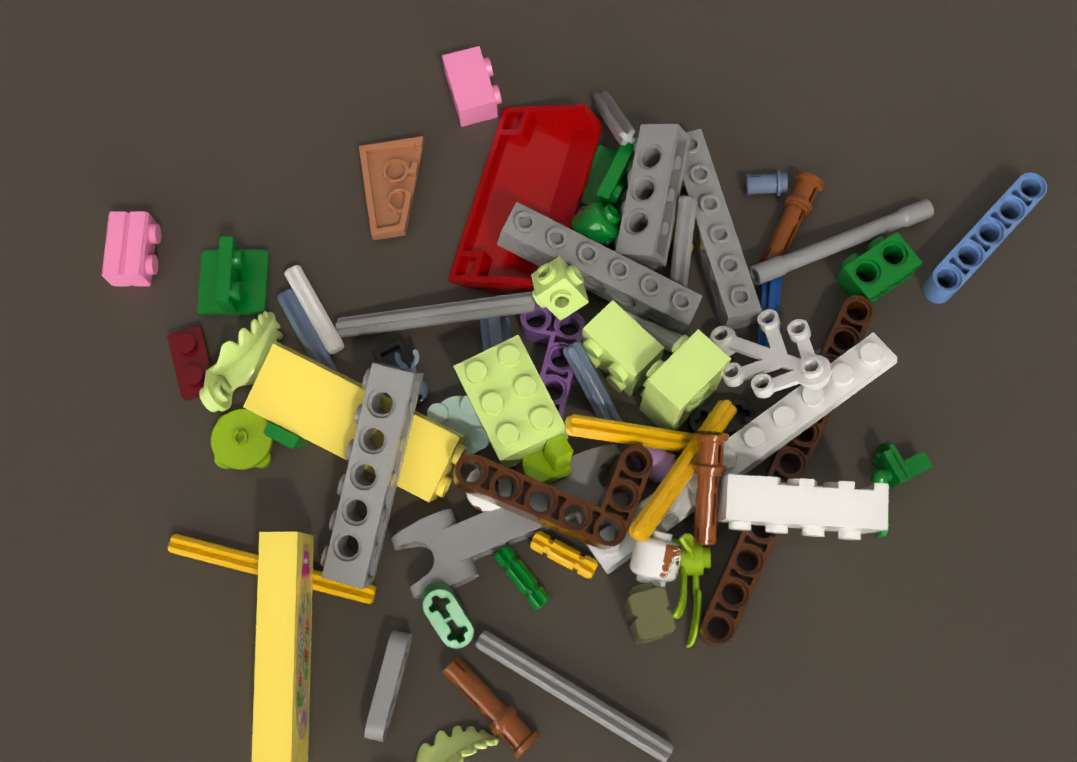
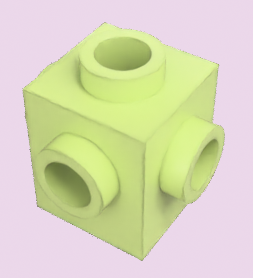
(559, 288)

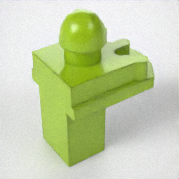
(550, 463)

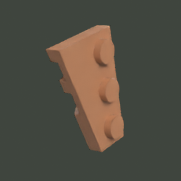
(390, 184)

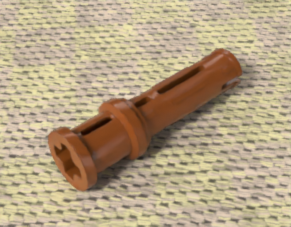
(796, 207)
(709, 470)
(502, 718)

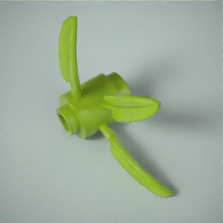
(693, 561)

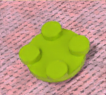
(240, 441)

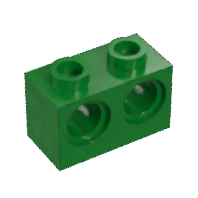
(881, 274)

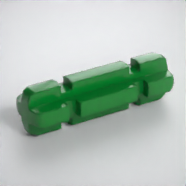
(521, 577)

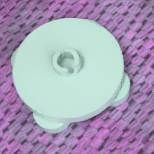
(460, 416)

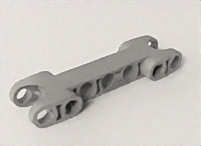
(460, 544)

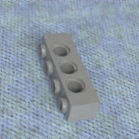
(659, 211)

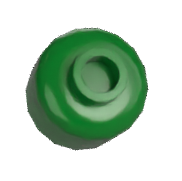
(597, 222)

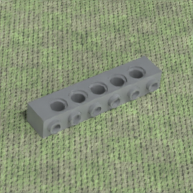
(717, 240)
(603, 269)
(338, 560)

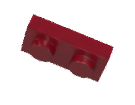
(190, 360)

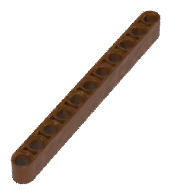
(797, 452)

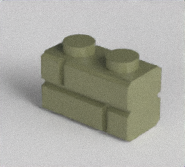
(649, 613)

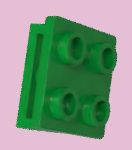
(609, 176)
(233, 280)

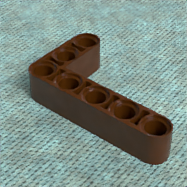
(592, 515)

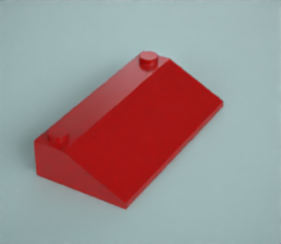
(539, 161)

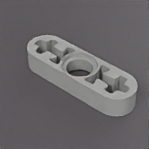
(388, 686)

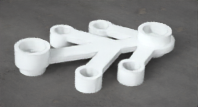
(773, 357)

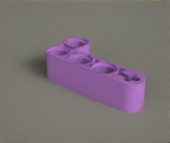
(550, 335)

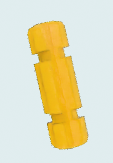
(563, 554)

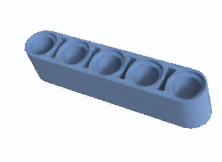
(994, 227)

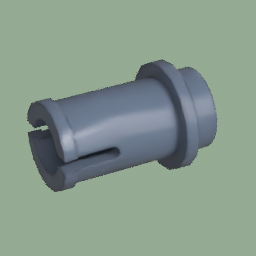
(767, 183)

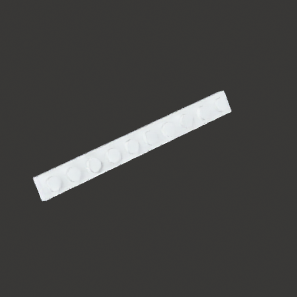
(769, 433)

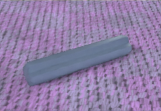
(304, 328)
(590, 382)

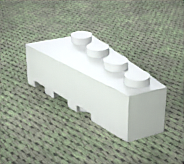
(802, 505)

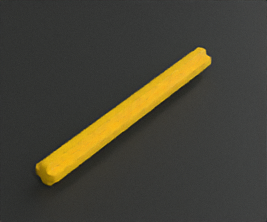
(248, 563)

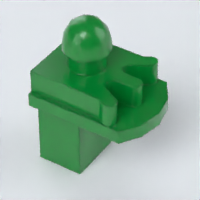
(893, 469)

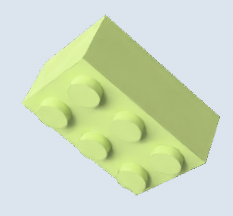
(683, 380)
(510, 401)

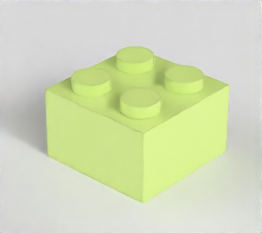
(620, 348)

